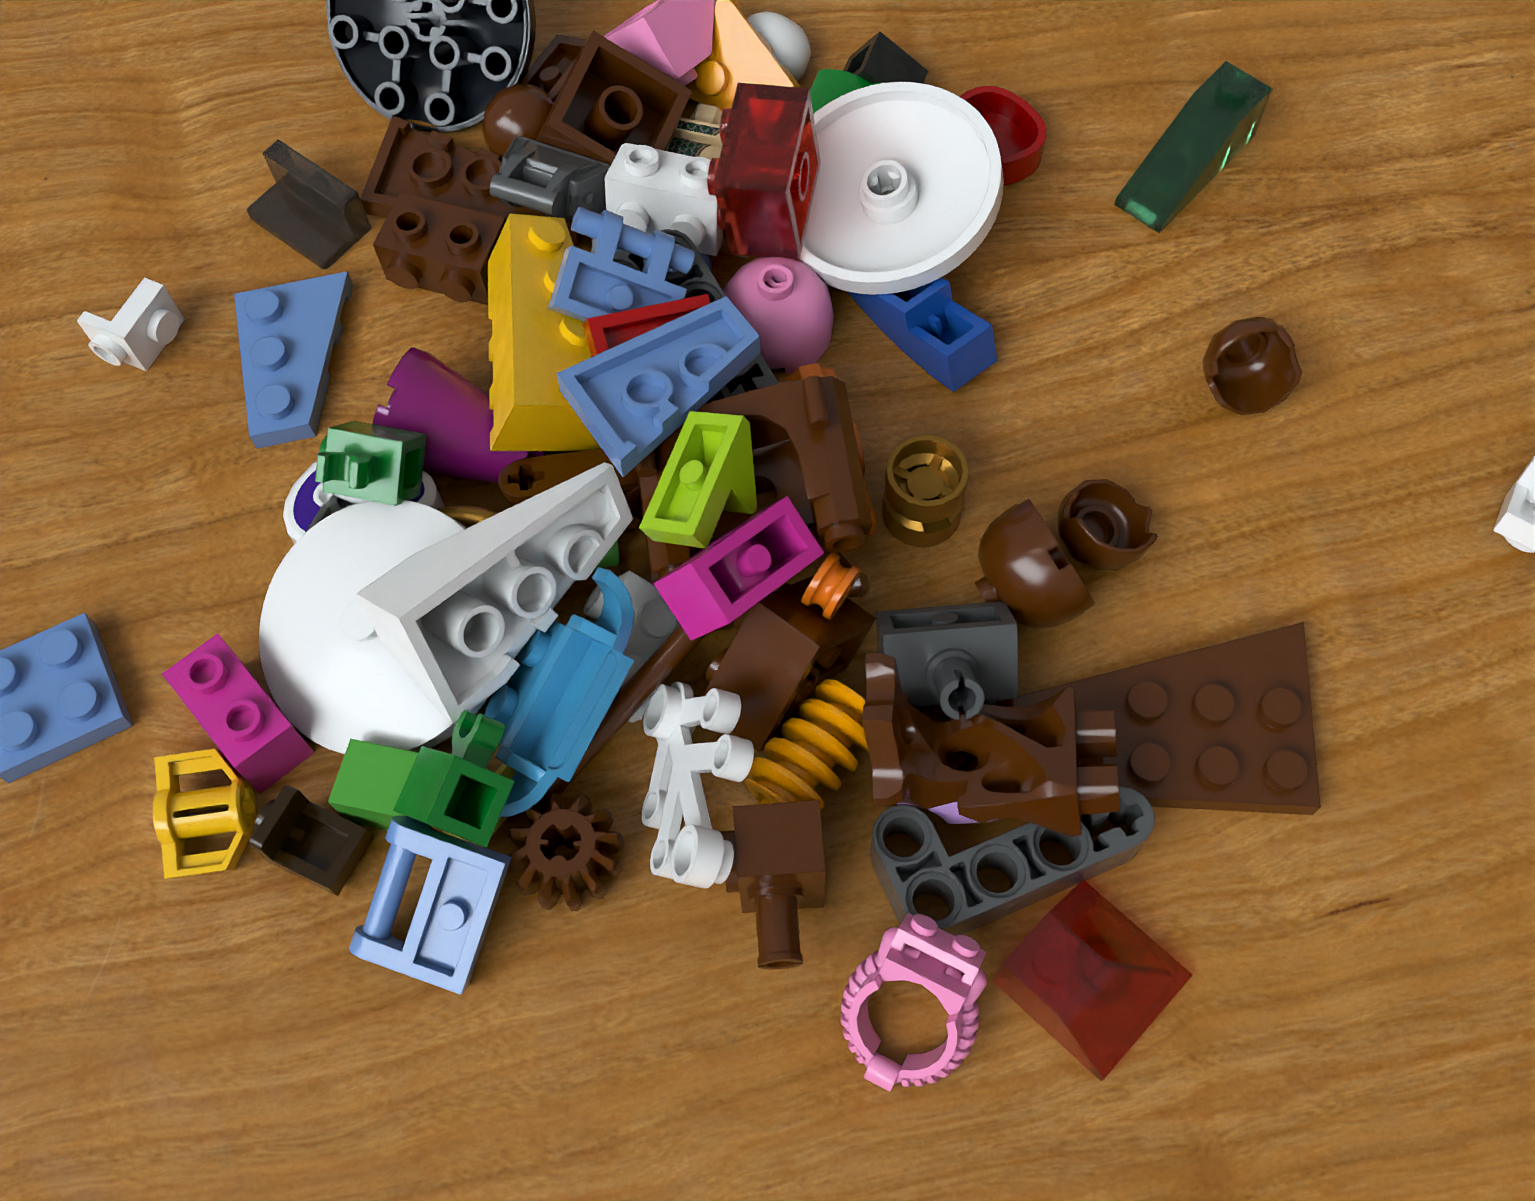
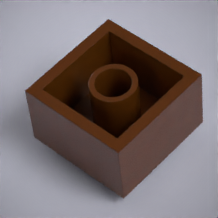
(612, 102)

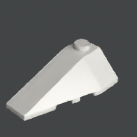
(479, 596)

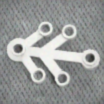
(671, 714)

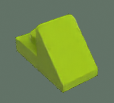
(703, 476)

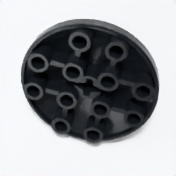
(432, 56)

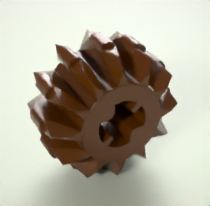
(553, 874)

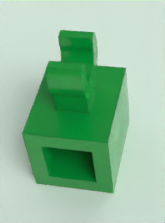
(371, 462)
(456, 788)

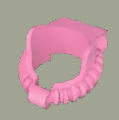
(944, 966)

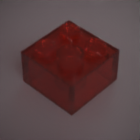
(766, 170)

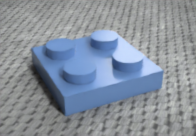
(56, 697)

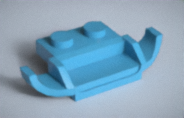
(561, 694)

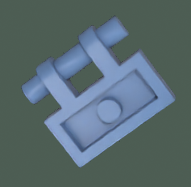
(597, 286)

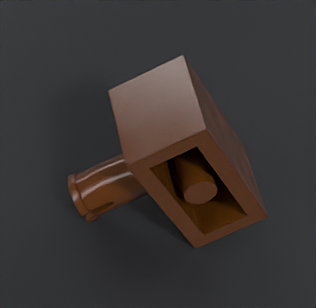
(777, 872)

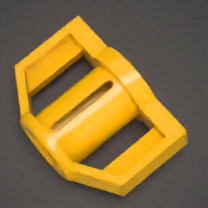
(173, 808)

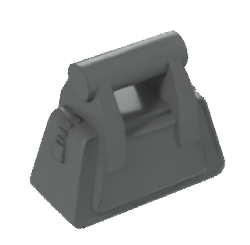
(549, 180)

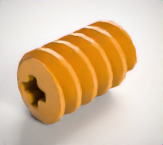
(811, 748)

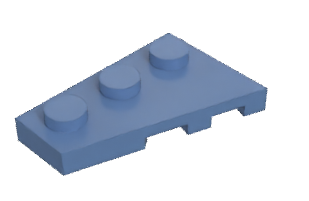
(286, 354)
(650, 383)

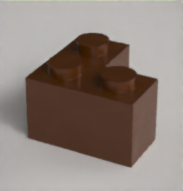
(783, 656)

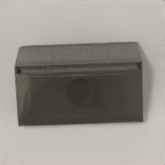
(309, 208)

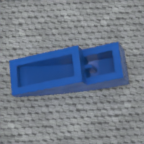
(934, 331)

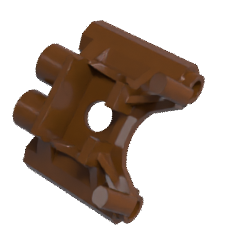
(799, 449)

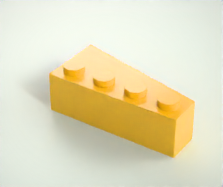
(532, 341)

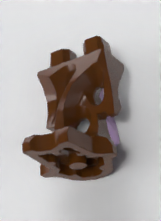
(1024, 755)

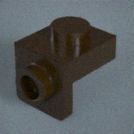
(309, 840)

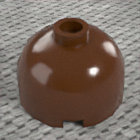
(1029, 570)

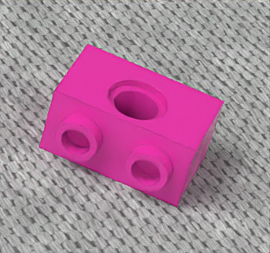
(739, 569)
(237, 713)

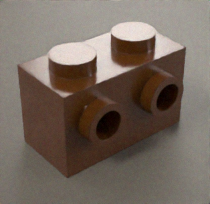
(438, 247)

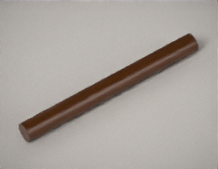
(629, 700)

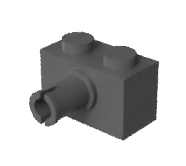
(952, 654)

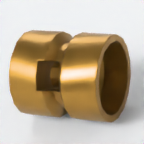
(924, 490)

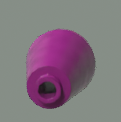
(453, 415)

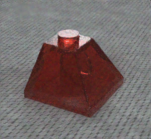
(1091, 978)

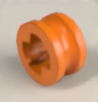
(831, 585)

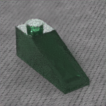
(1195, 146)

